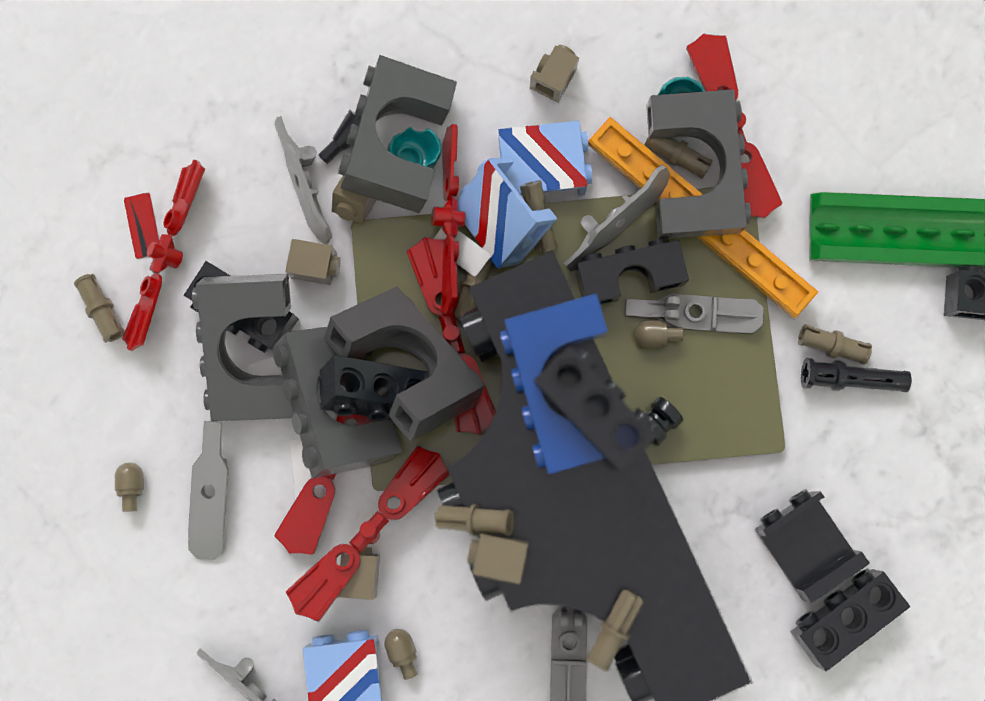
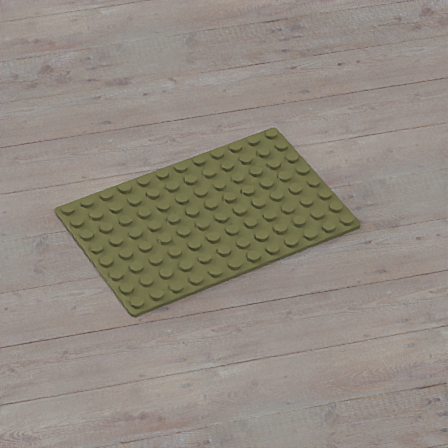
(714, 379)

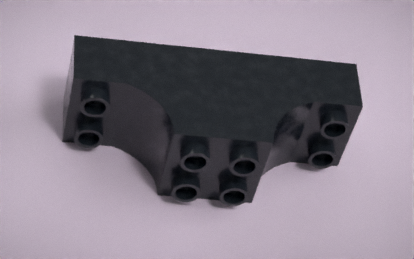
(589, 523)

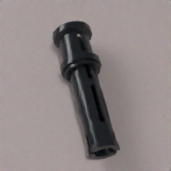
(838, 372)

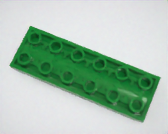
(897, 229)

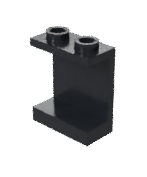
(809, 546)

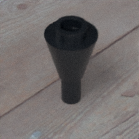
(339, 138)

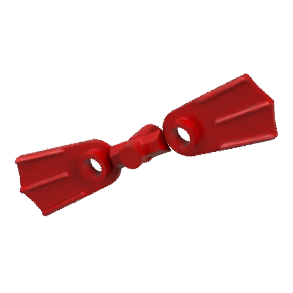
(716, 72)
(449, 219)
(163, 255)
(427, 265)
(308, 514)
(324, 581)

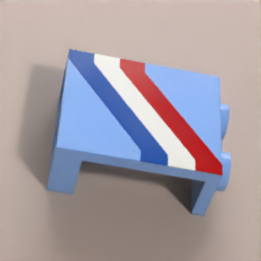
(547, 154)
(500, 215)
(342, 668)

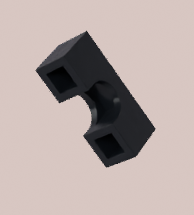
(659, 263)

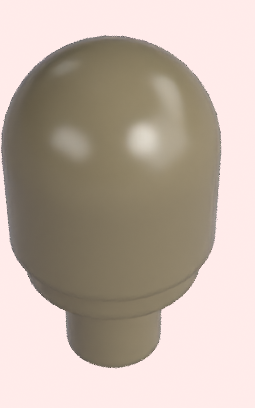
(656, 334)
(129, 485)
(401, 652)

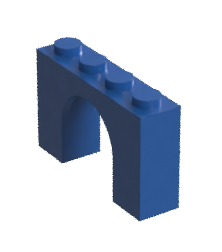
(534, 341)

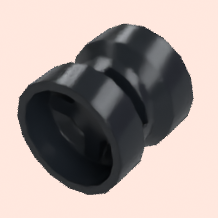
(664, 417)

